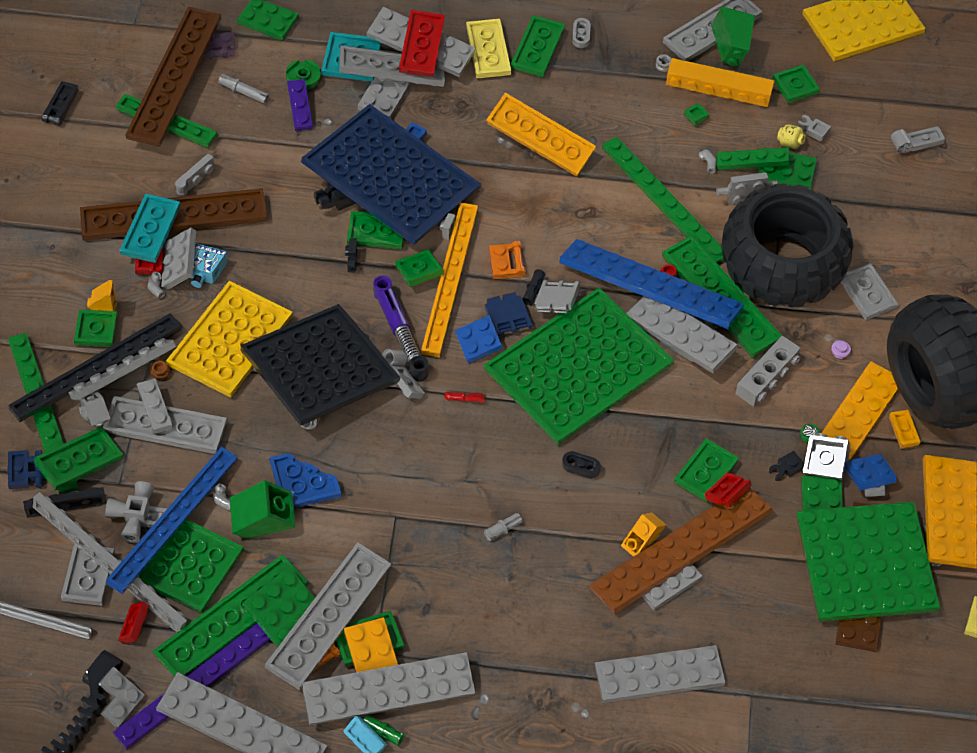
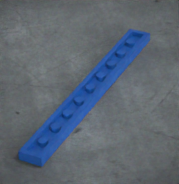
(171, 520)

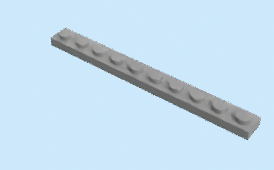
(104, 558)

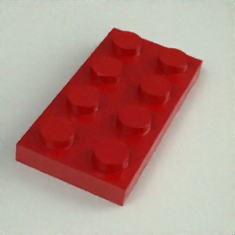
(422, 43)

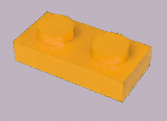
(904, 429)

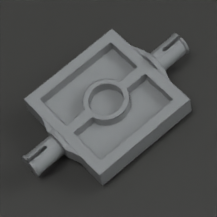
(743, 185)

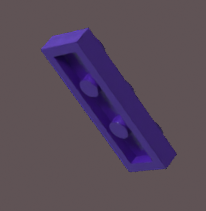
(299, 105)

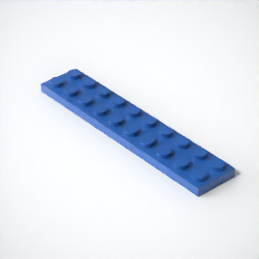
(652, 283)

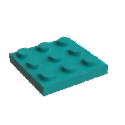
(331, 60)

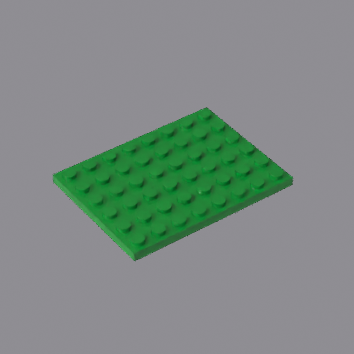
(578, 365)

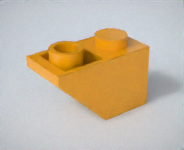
(643, 533)

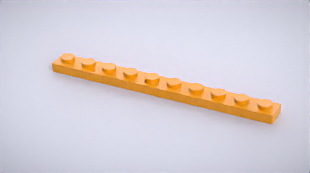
(449, 281)

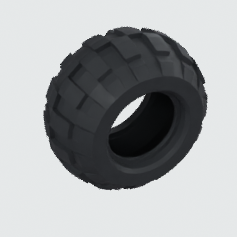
(792, 215)
(936, 359)

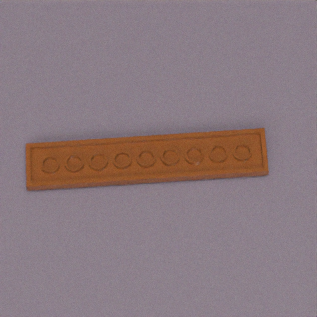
(678, 550)

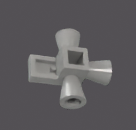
(136, 511)

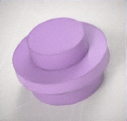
(840, 349)

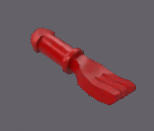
(462, 397)

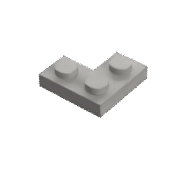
(124, 696)

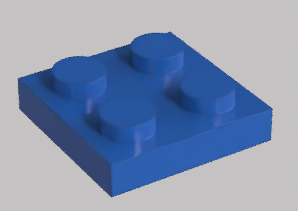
(479, 339)
(870, 472)

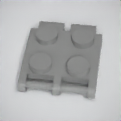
(556, 296)

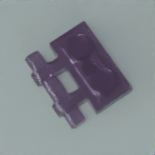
(221, 45)

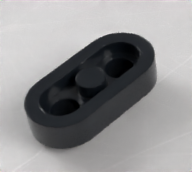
(581, 464)

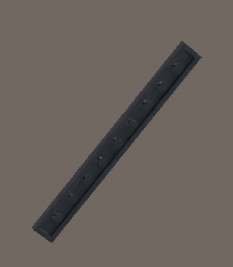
(60, 386)

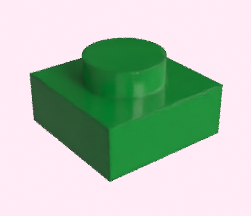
(696, 114)

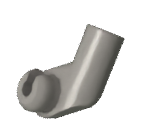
(709, 157)
(154, 285)
(220, 496)

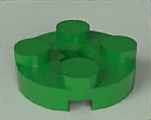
(309, 67)

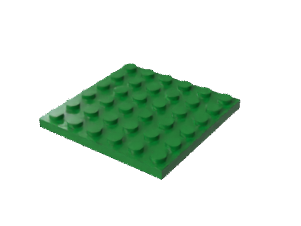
(867, 561)

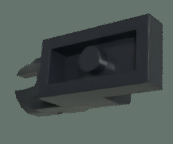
(332, 197)

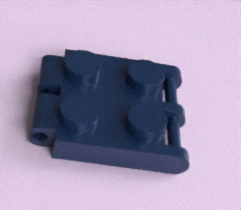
(508, 313)

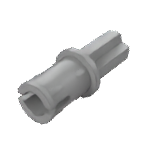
(502, 526)

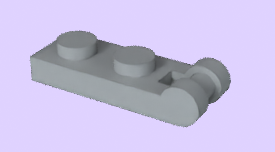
(194, 175)

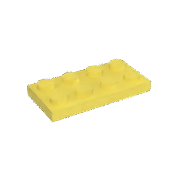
(491, 51)

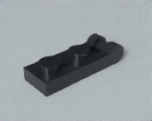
(60, 103)

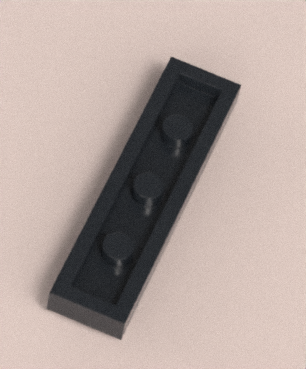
(71, 500)

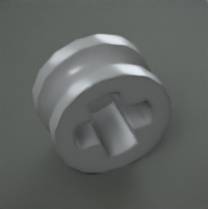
(663, 58)

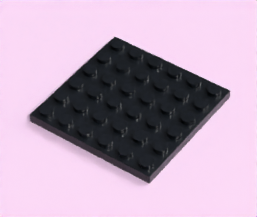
(319, 364)

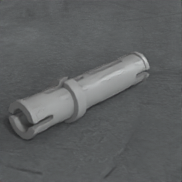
(238, 86)

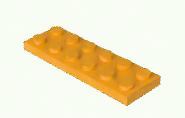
(541, 134)
(862, 406)

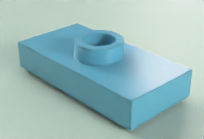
(364, 736)

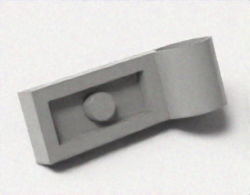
(917, 140)
(397, 360)

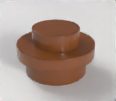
(160, 370)

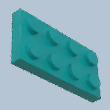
(150, 228)

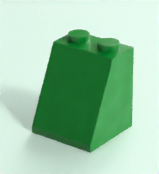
(732, 34)
(262, 510)

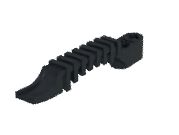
(92, 704)

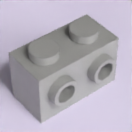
(94, 409)

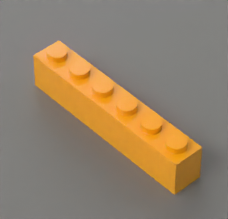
(719, 82)

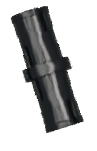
(533, 287)

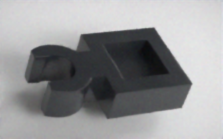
(351, 252)
(788, 464)

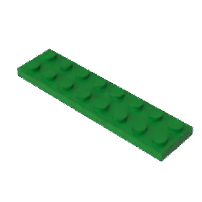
(698, 267)
(217, 625)

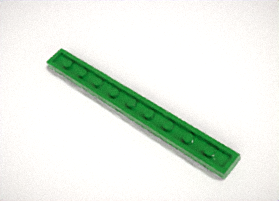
(662, 197)
(31, 381)

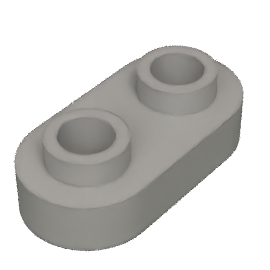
(581, 33)

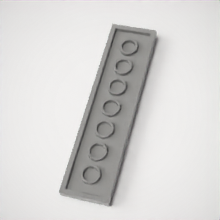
(327, 616)
(388, 688)
(231, 721)

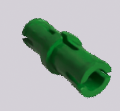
(384, 730)

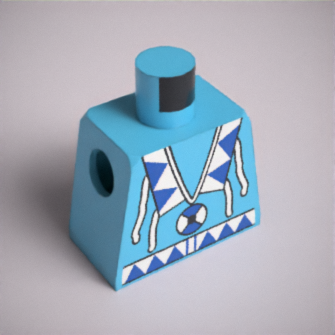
(207, 264)

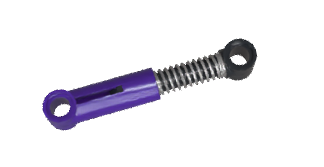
(400, 327)

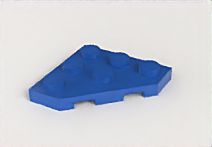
(304, 480)

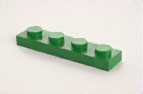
(753, 158)

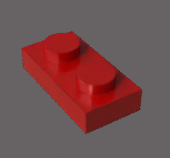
(133, 622)

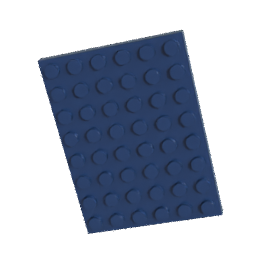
(391, 173)

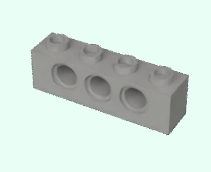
(748, 386)

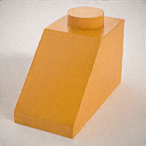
(103, 297)

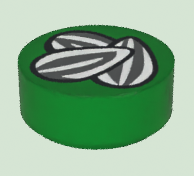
(807, 430)

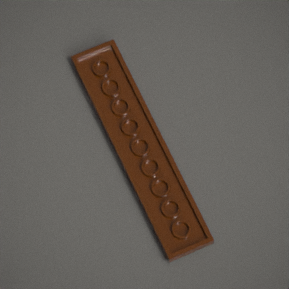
(173, 77)
(194, 213)

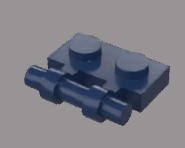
(19, 470)

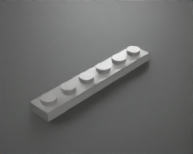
(114, 372)

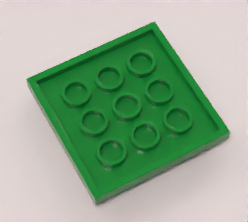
(192, 566)

